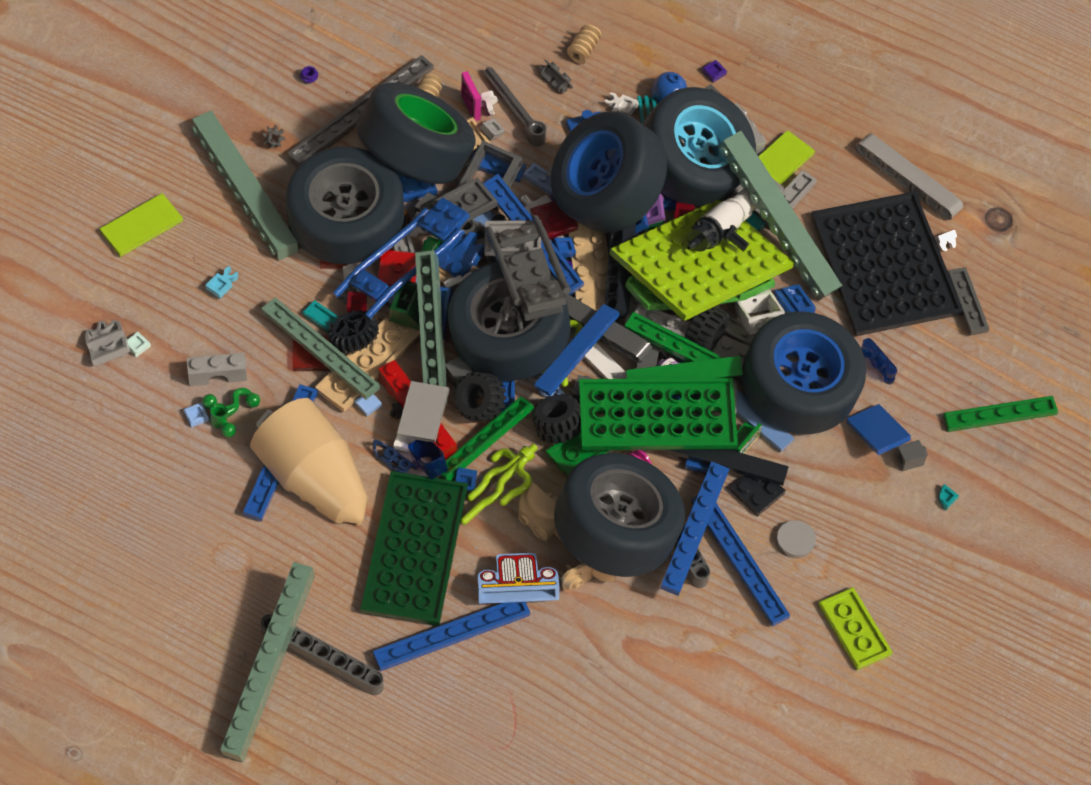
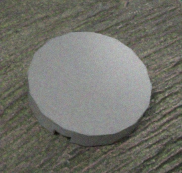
(796, 539)

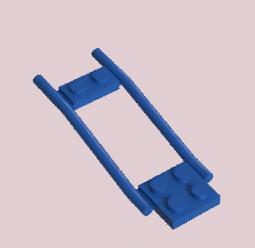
(441, 221)

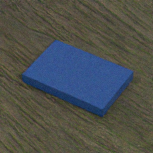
(878, 429)

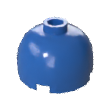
(666, 84)

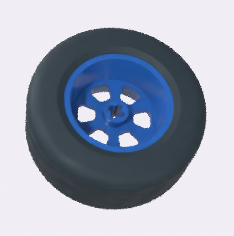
(608, 172)
(810, 338)

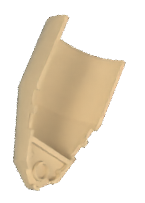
(312, 460)

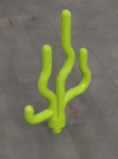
(516, 464)

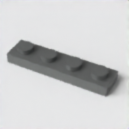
(969, 301)

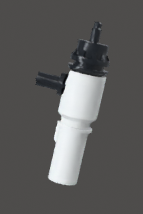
(722, 224)

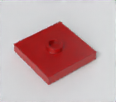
(395, 265)

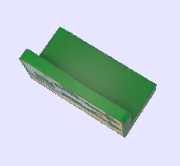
(747, 436)

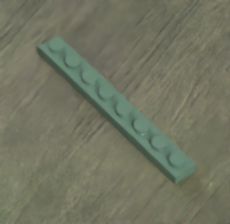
(320, 348)

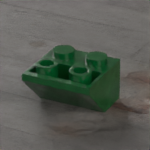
(405, 306)

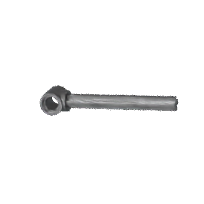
(535, 129)

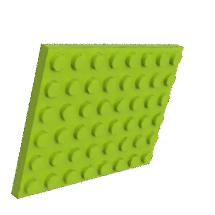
(694, 279)

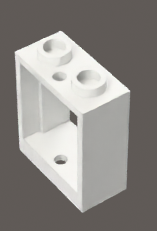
(763, 302)

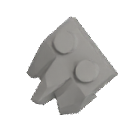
(106, 342)

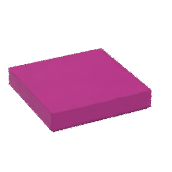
(470, 96)

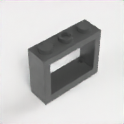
(498, 153)

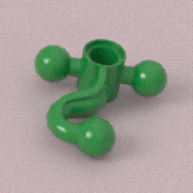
(210, 402)

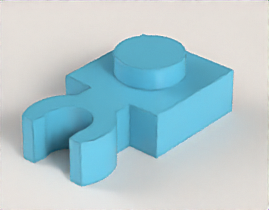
(221, 284)

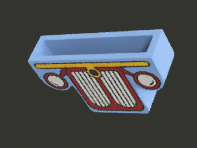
(517, 580)

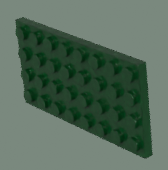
(414, 548)

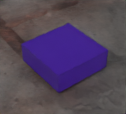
(714, 71)

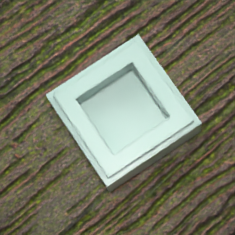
(138, 344)

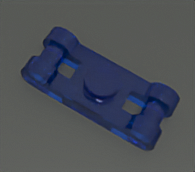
(879, 360)

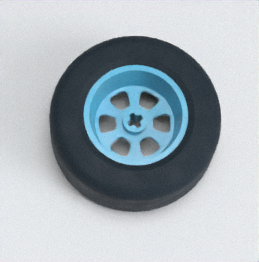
(712, 121)

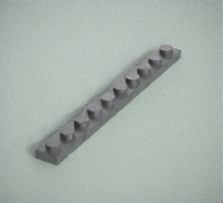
(347, 120)

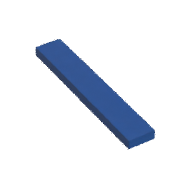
(576, 350)

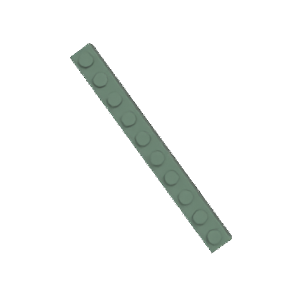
(244, 186)
(779, 215)
(268, 662)

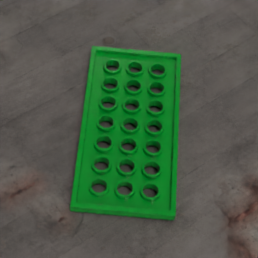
(648, 422)

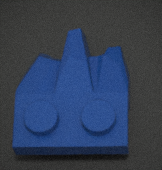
(462, 255)

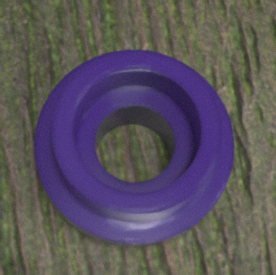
(309, 70)

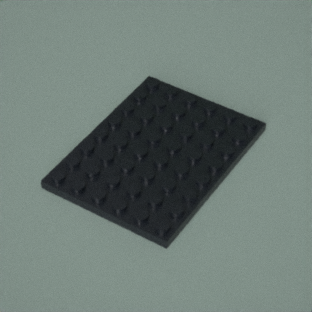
(886, 263)

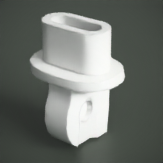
(488, 100)

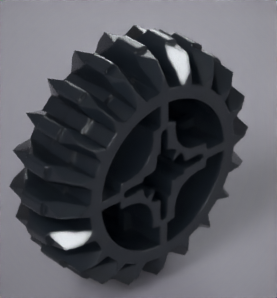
(353, 332)

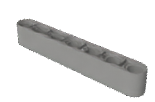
(909, 176)

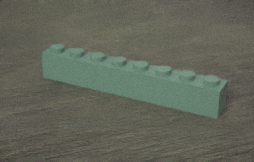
(430, 318)

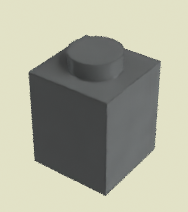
(456, 369)
(911, 455)

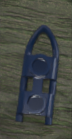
(390, 455)

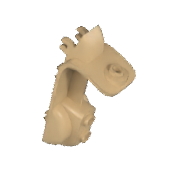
(537, 512)

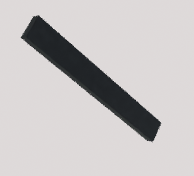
(734, 460)

